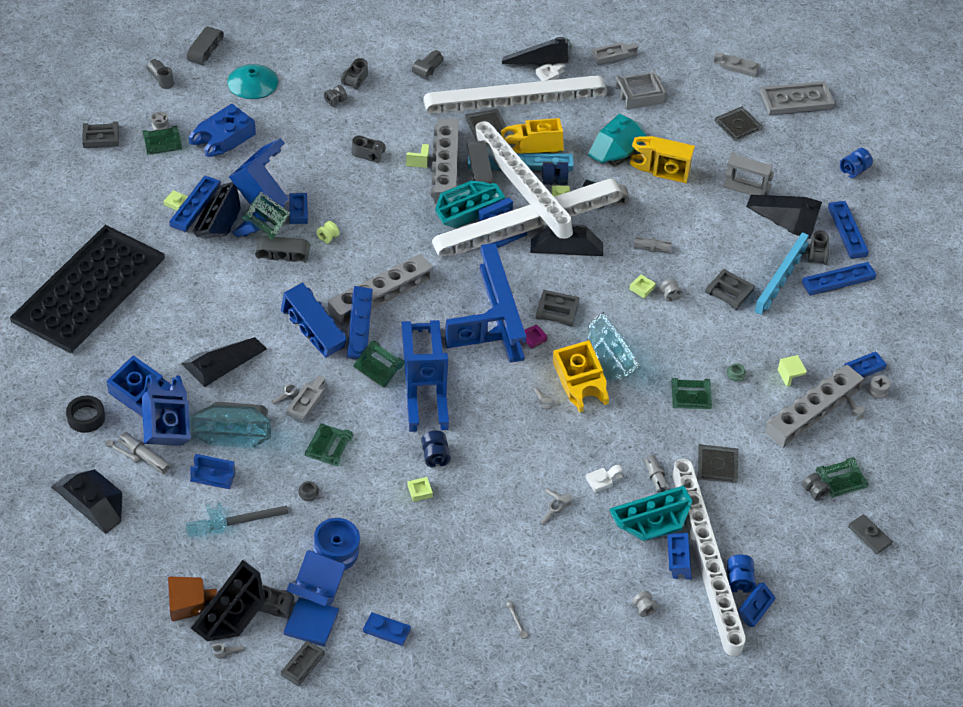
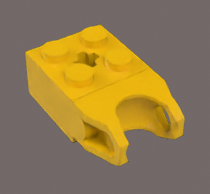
(536, 136)
(664, 158)
(580, 373)

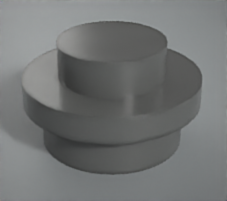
(308, 491)

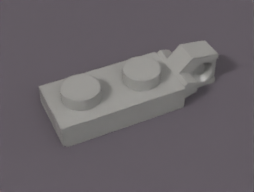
(614, 52)
(736, 64)
(307, 399)

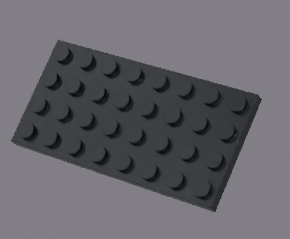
(87, 288)

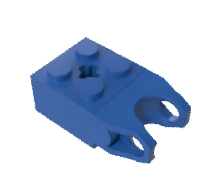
(223, 130)
(129, 383)
(165, 413)

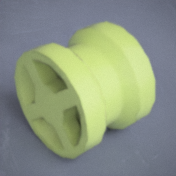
(328, 232)

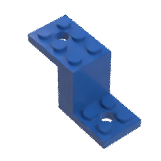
(253, 178)

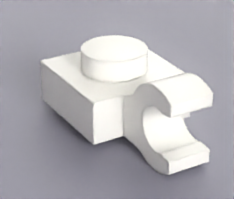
(550, 72)
(602, 480)

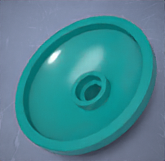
(252, 81)

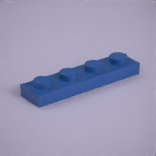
(195, 203)
(848, 229)
(838, 278)
(359, 321)

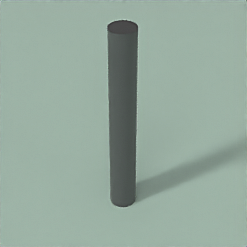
(257, 515)

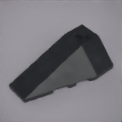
(790, 212)
(217, 362)

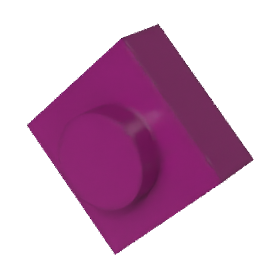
(535, 336)

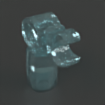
(215, 523)

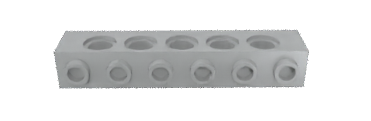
(445, 156)
(385, 286)
(814, 405)

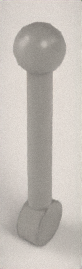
(135, 458)
(523, 634)

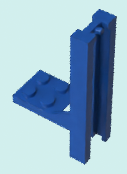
(474, 328)
(425, 370)

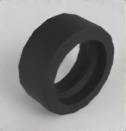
(85, 426)

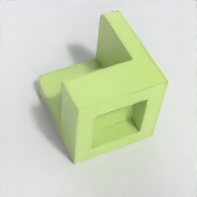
(418, 159)
(790, 368)

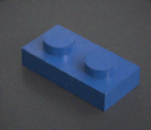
(298, 208)
(867, 364)
(756, 604)
(387, 629)

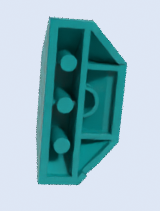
(616, 139)
(463, 202)
(654, 514)

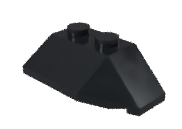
(219, 213)
(581, 242)
(92, 497)
(232, 605)

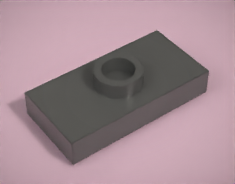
(870, 534)
(302, 663)

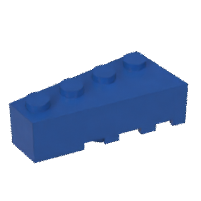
(313, 320)

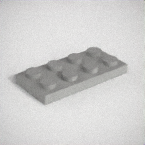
(797, 98)

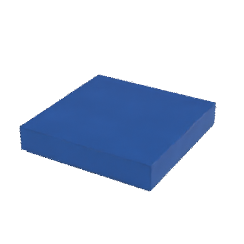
(311, 621)

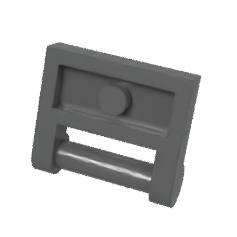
(100, 135)
(732, 284)
(560, 303)

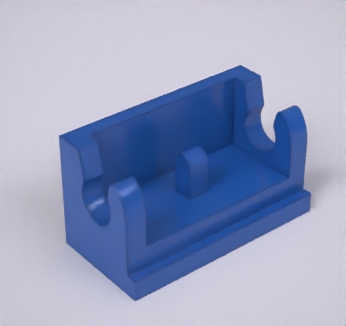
(212, 471)
(679, 555)

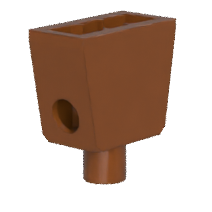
(188, 597)

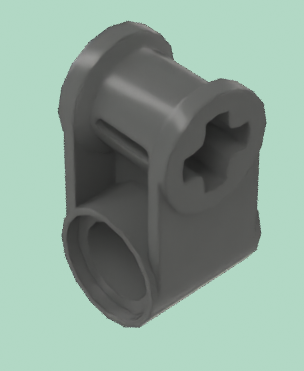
(355, 73)
(366, 148)
(819, 247)
(275, 602)

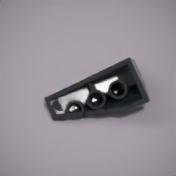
(552, 51)

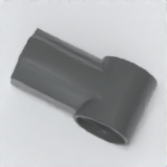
(428, 64)
(161, 73)

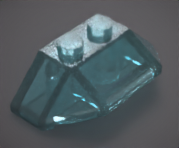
(612, 349)
(230, 426)

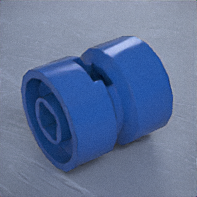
(856, 162)
(741, 573)

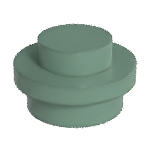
(736, 372)

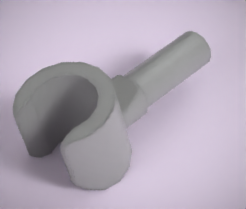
(286, 393)
(542, 400)
(856, 410)
(560, 499)
(551, 511)
(219, 655)

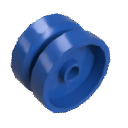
(337, 540)

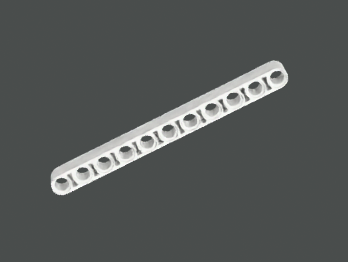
(514, 94)
(525, 181)
(523, 219)
(699, 526)

